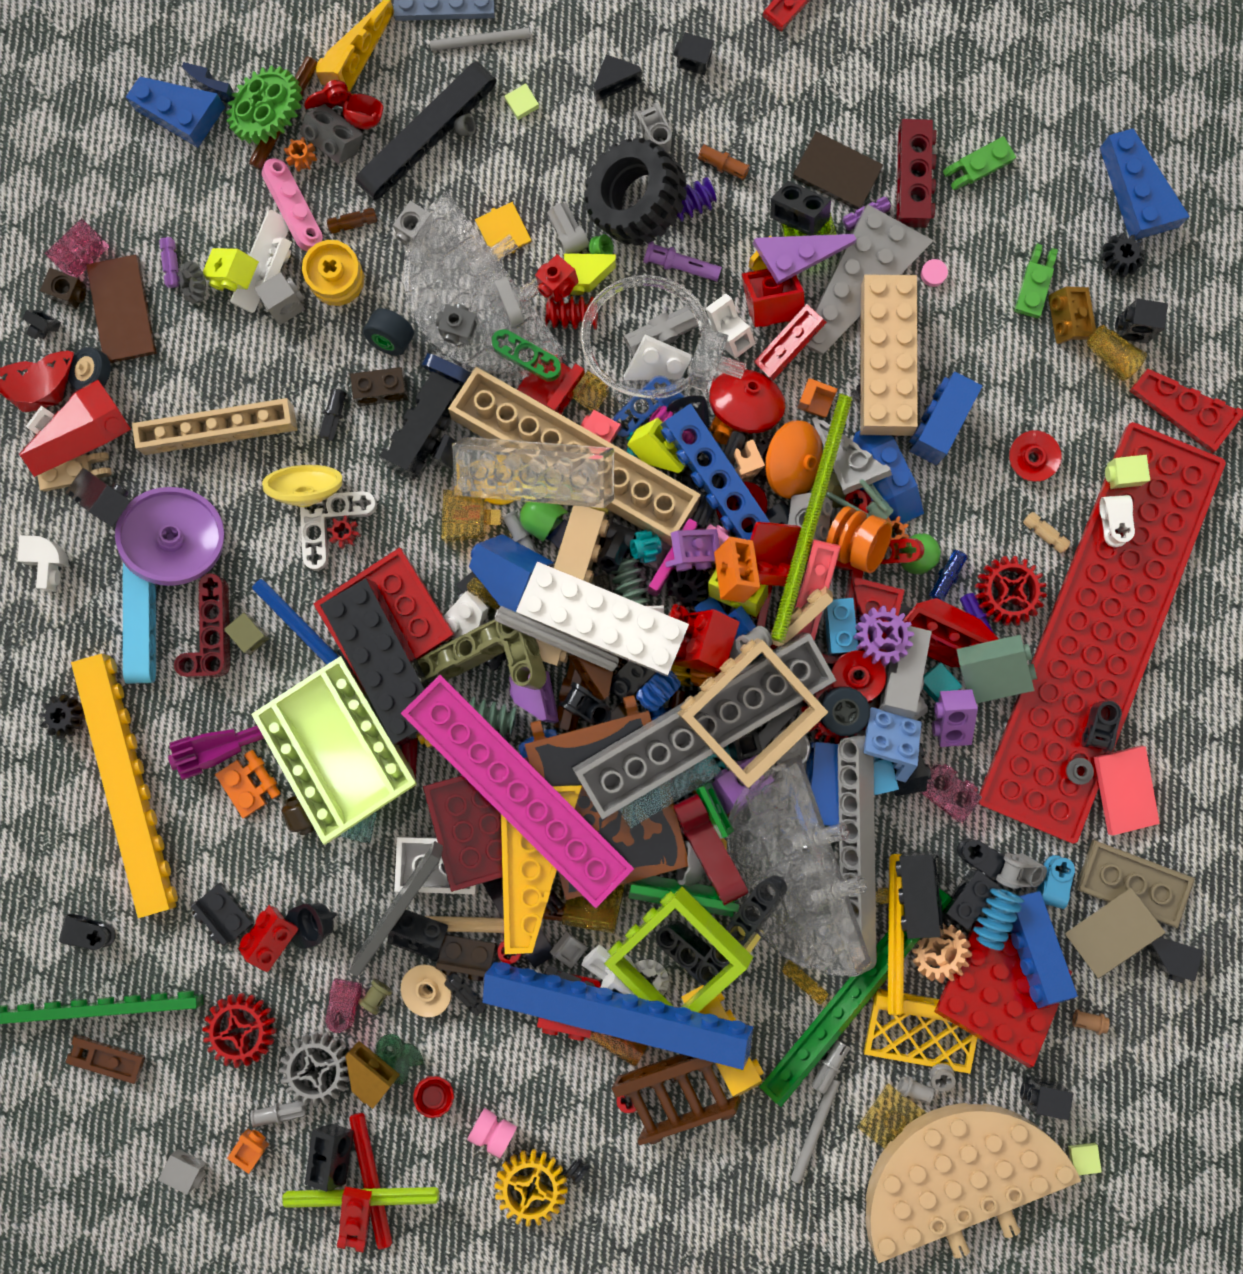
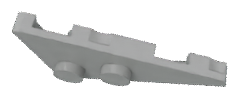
(852, 462)

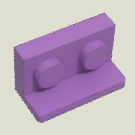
(693, 549)

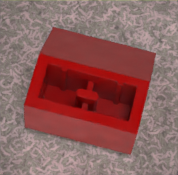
(707, 641)

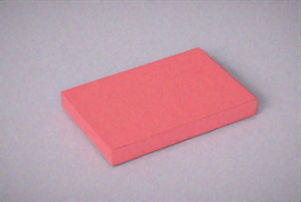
(1126, 790)

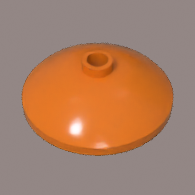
(793, 459)

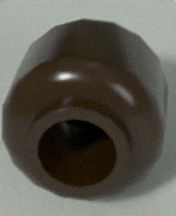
(296, 817)

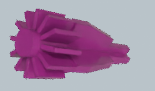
(208, 749)

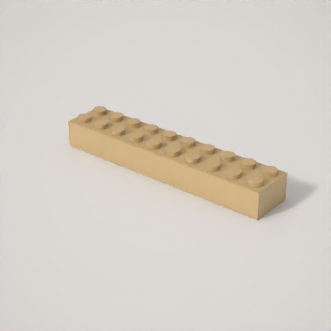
(640, 491)

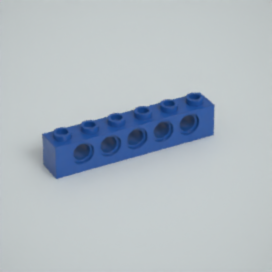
(733, 486)

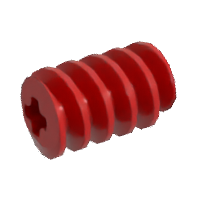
(568, 312)

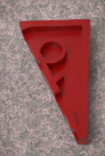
(875, 595)

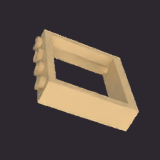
(777, 747)

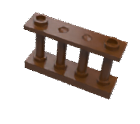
(654, 1077)

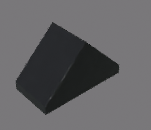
(615, 77)

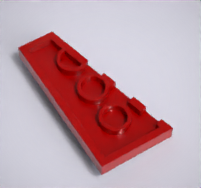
(1195, 414)

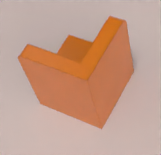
(817, 398)

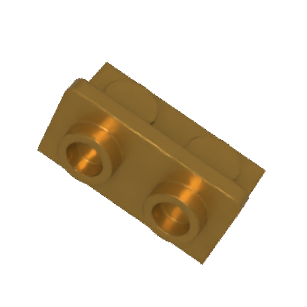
(1072, 314)

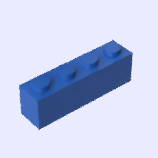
(1041, 953)

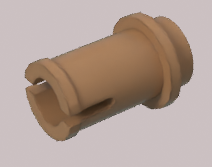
(1091, 1022)

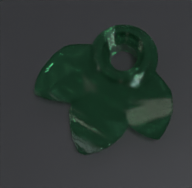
(401, 1058)

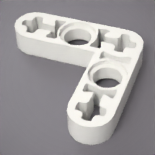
(319, 519)

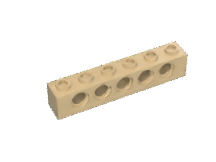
(214, 426)

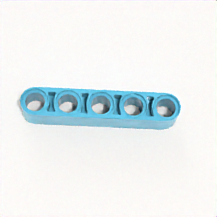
(138, 629)

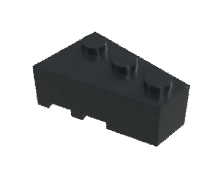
(99, 497)
(920, 894)

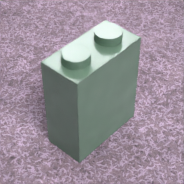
(997, 668)

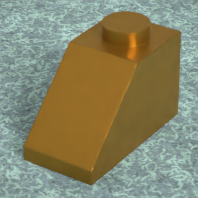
(369, 1074)

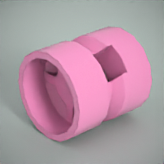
(492, 1133)

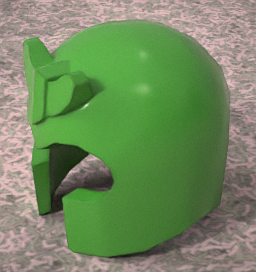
(541, 518)

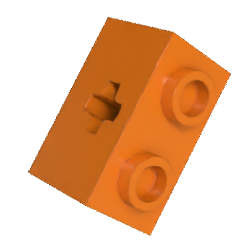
(737, 570)

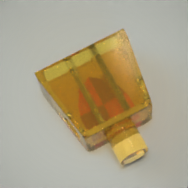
(466, 517)

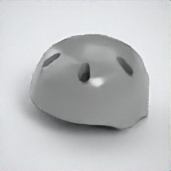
(693, 872)

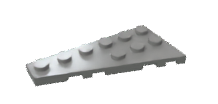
(881, 248)

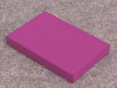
(663, 573)

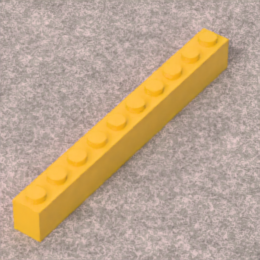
(124, 785)

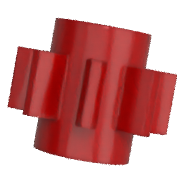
(340, 526)

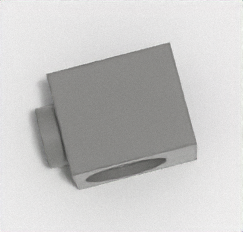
(410, 214)
(183, 1172)

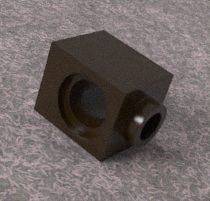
(54, 284)

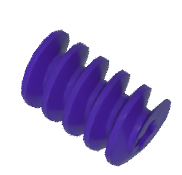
(700, 195)

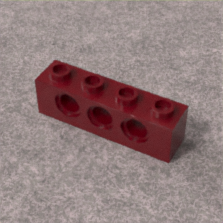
(921, 134)

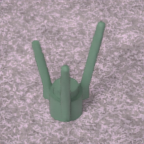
(877, 507)

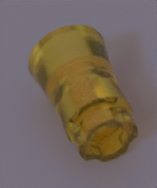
(1116, 352)

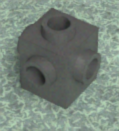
(457, 324)

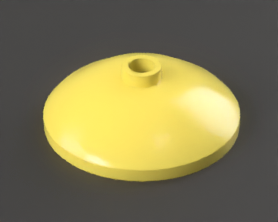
(302, 484)

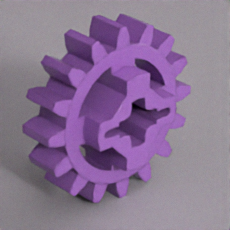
(872, 625)

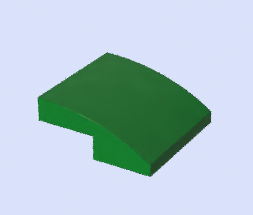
(715, 810)

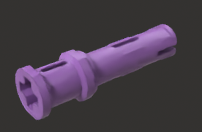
(670, 259)

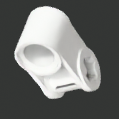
(1117, 515)

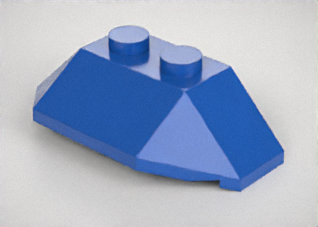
(898, 489)

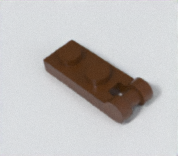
(106, 1059)

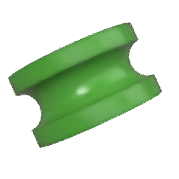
(601, 245)

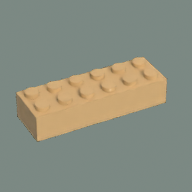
(888, 355)
(576, 557)

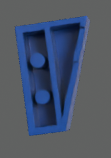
(177, 108)

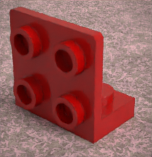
(555, 393)
(774, 551)

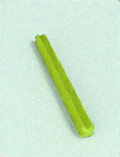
(380, 1196)

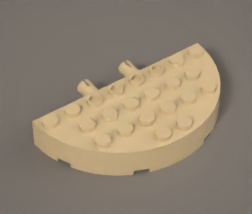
(956, 1172)

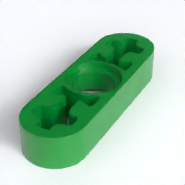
(506, 352)

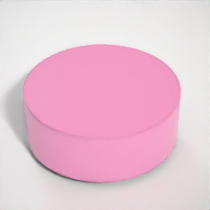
(934, 273)

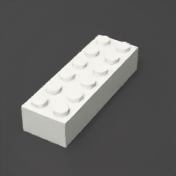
(602, 619)

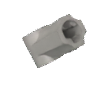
(570, 235)

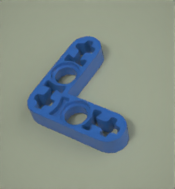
(632, 424)

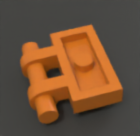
(241, 788)

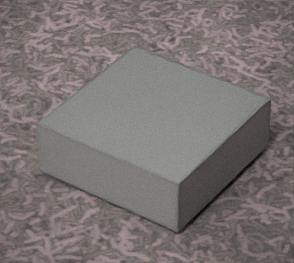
(568, 949)

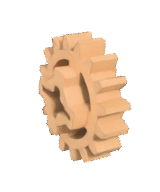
(944, 953)

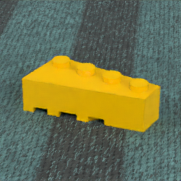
(737, 1080)

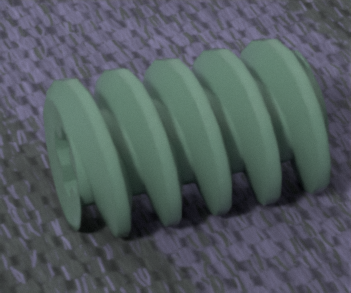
(629, 581)
(496, 718)

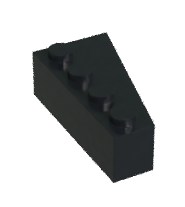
(421, 427)

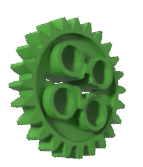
(264, 105)

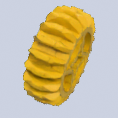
(522, 1182)

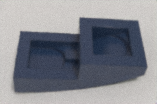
(204, 80)

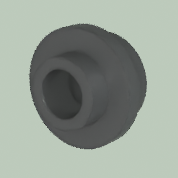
(1071, 771)

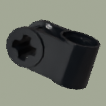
(583, 703)
(1102, 728)
(985, 860)
(82, 932)

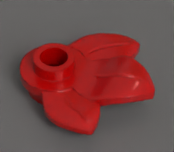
(332, 95)

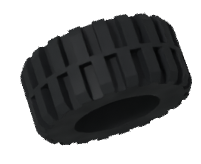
(616, 173)

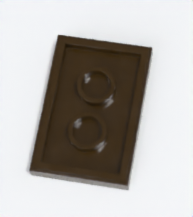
(837, 171)

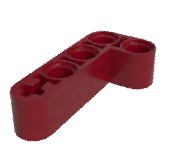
(208, 626)
(710, 850)

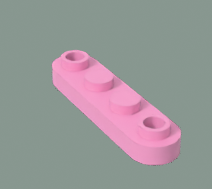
(291, 203)

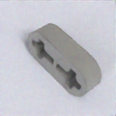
(509, 301)

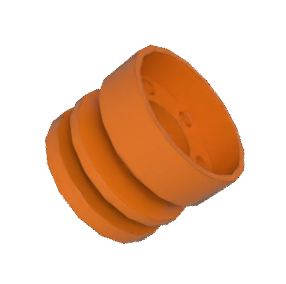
(860, 538)

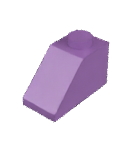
(536, 702)

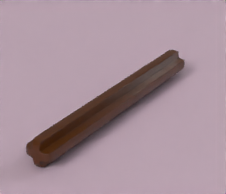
(263, 149)

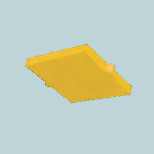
(501, 222)

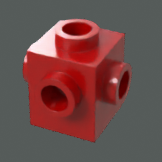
(556, 279)

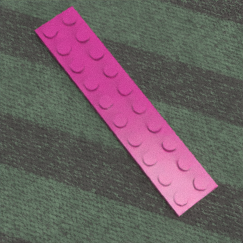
(517, 791)

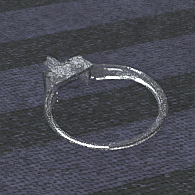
(707, 356)

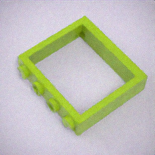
(706, 925)

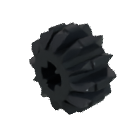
(1132, 256)
(688, 586)
(52, 716)

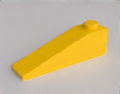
(352, 51)

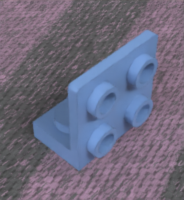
(894, 740)

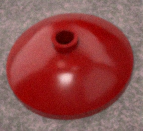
(747, 403)

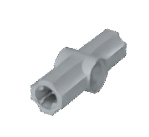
(663, 328)

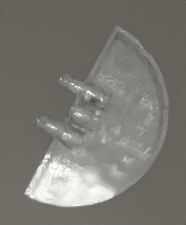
(453, 266)
(784, 836)

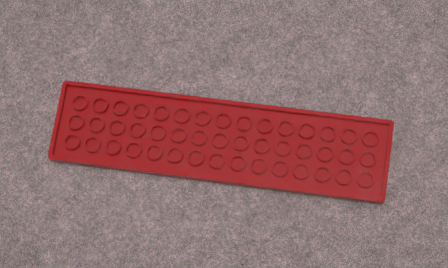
(1100, 635)

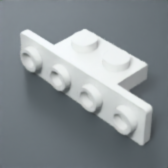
(272, 252)

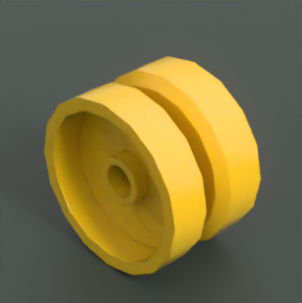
(333, 272)

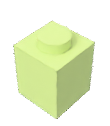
(1127, 471)

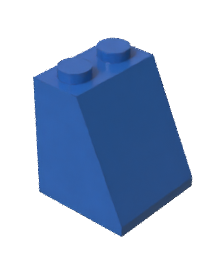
(505, 568)

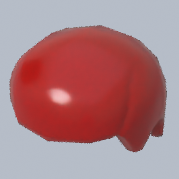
(363, 111)
(433, 1096)

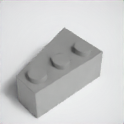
(905, 678)

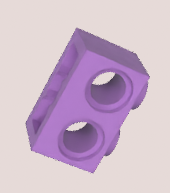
(955, 718)

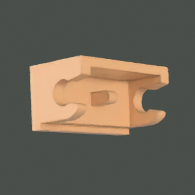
(748, 461)

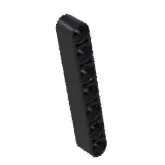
(425, 130)

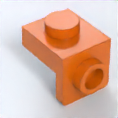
(248, 1150)

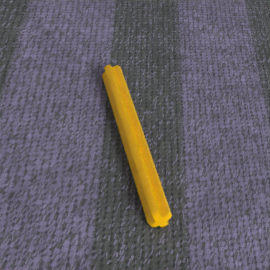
(895, 942)

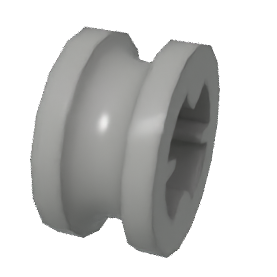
(949, 1081)

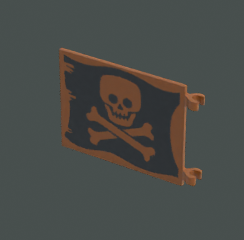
(648, 847)

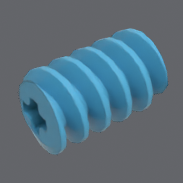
(998, 918)

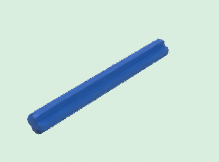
(294, 621)

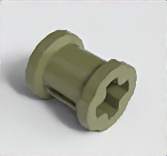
(375, 996)

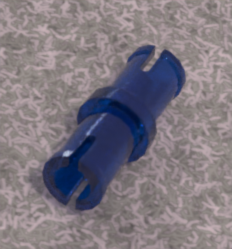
(948, 575)

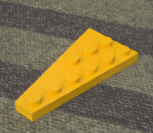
(526, 883)

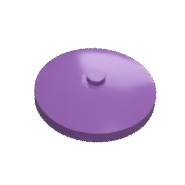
(169, 536)

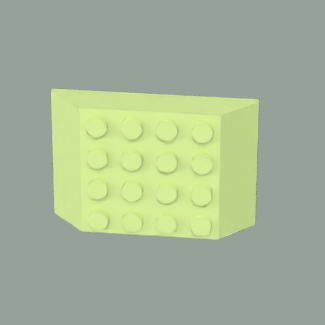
(334, 750)

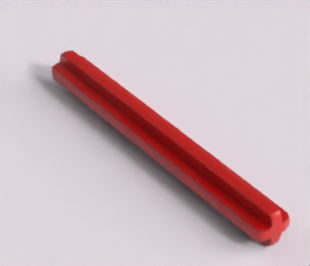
(370, 1178)

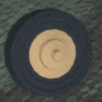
(88, 366)

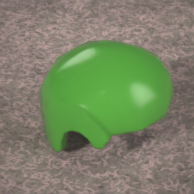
(930, 558)

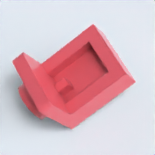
(601, 426)

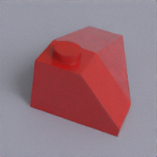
(79, 427)

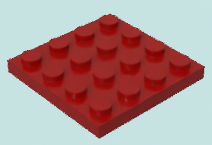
(407, 600)
(996, 1002)

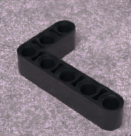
(704, 954)

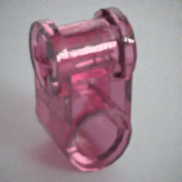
(344, 1001)

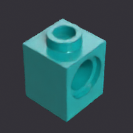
(938, 680)

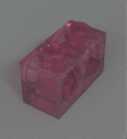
(76, 249)
(946, 797)

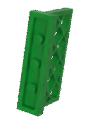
(656, 887)

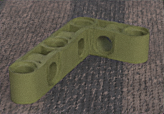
(486, 643)

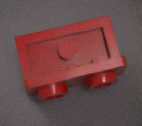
(267, 939)

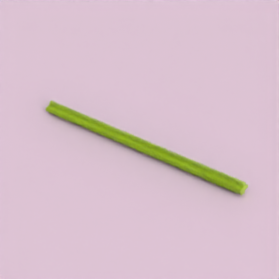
(811, 517)

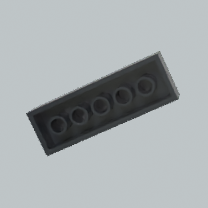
(378, 655)

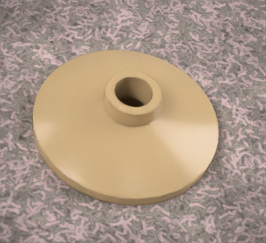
(418, 997)

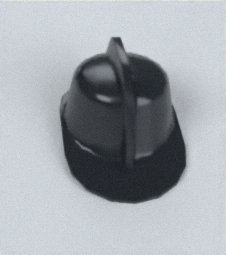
(313, 924)

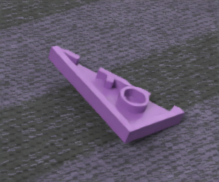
(795, 254)

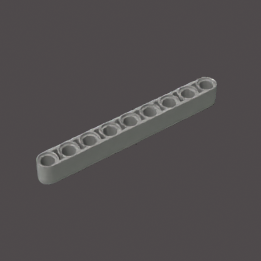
(861, 841)

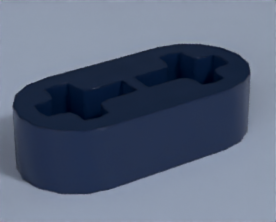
(446, 369)

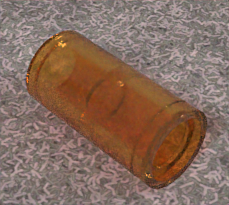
(624, 1049)

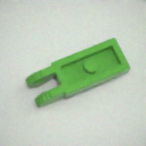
(981, 162)
(1035, 284)

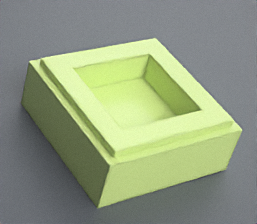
(521, 101)
(1085, 1158)

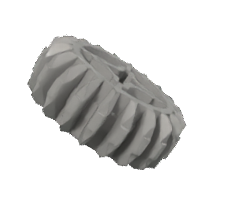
(317, 1078)

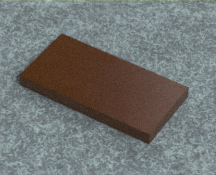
(121, 308)

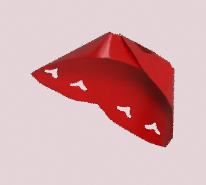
(38, 385)

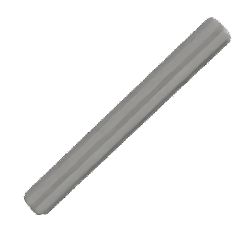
(556, 638)

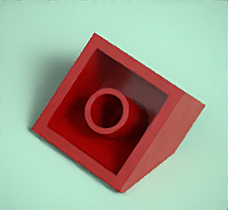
(771, 302)

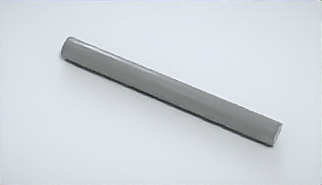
(479, 39)
(815, 1131)

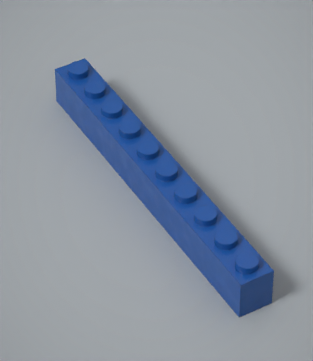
(618, 1015)

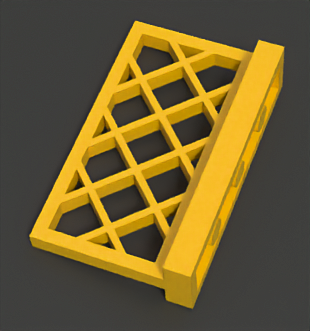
(920, 1007)

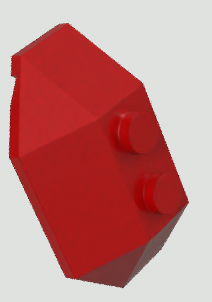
(950, 629)

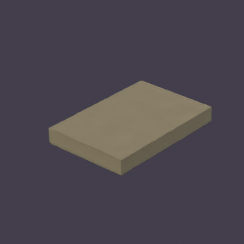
(1115, 933)

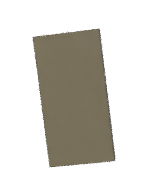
(1113, 871)

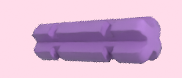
(851, 219)
(169, 262)

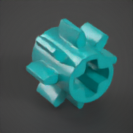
(645, 546)

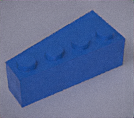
(1140, 187)

